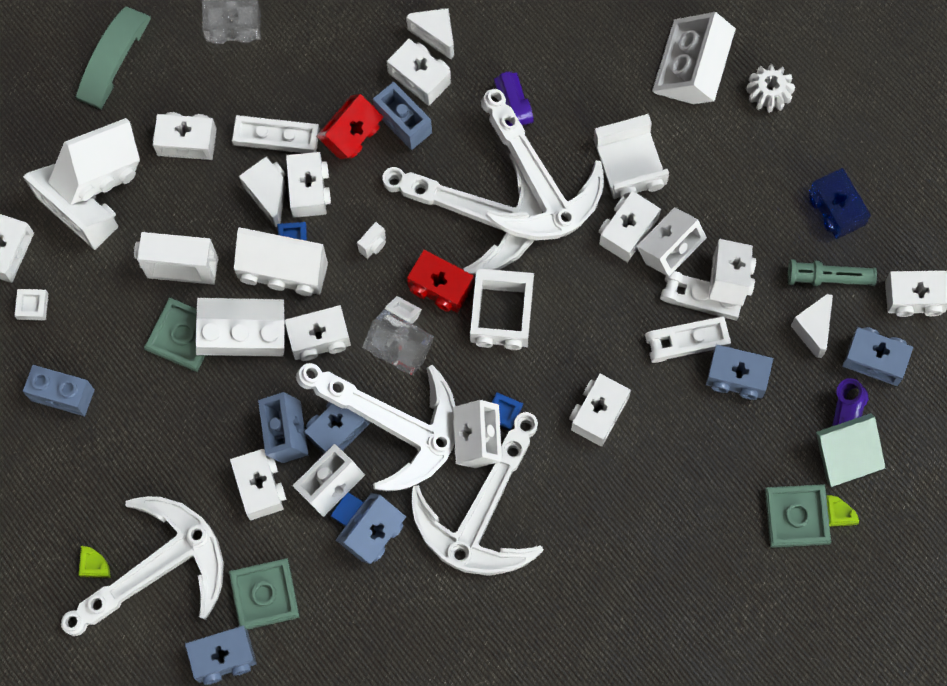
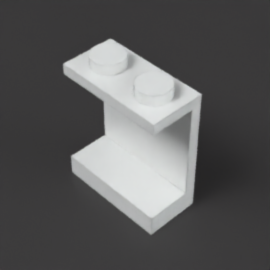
(630, 157)

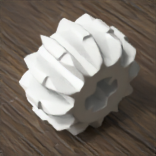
(771, 78)

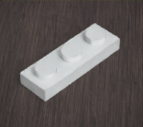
(275, 134)

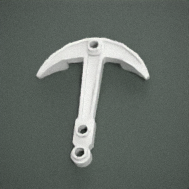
(550, 199)
(474, 207)
(396, 422)
(467, 538)
(168, 557)

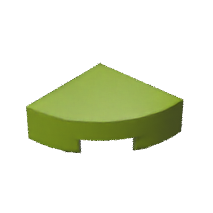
(840, 512)
(93, 564)

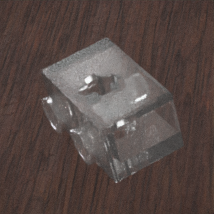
(218, 17)
(398, 342)

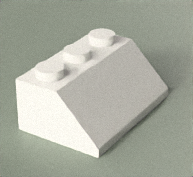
(694, 58)
(95, 162)
(85, 218)
(280, 262)
(240, 327)

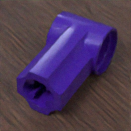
(510, 86)
(849, 409)

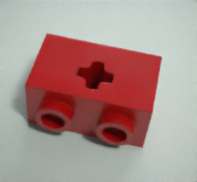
(337, 134)
(434, 269)

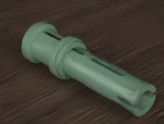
(818, 273)

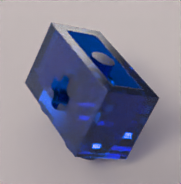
(840, 190)

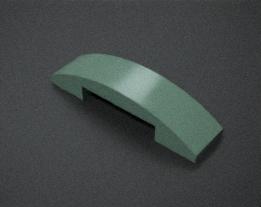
(109, 55)

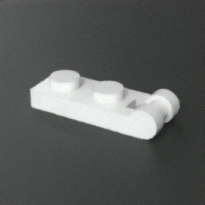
(696, 296)
(688, 339)

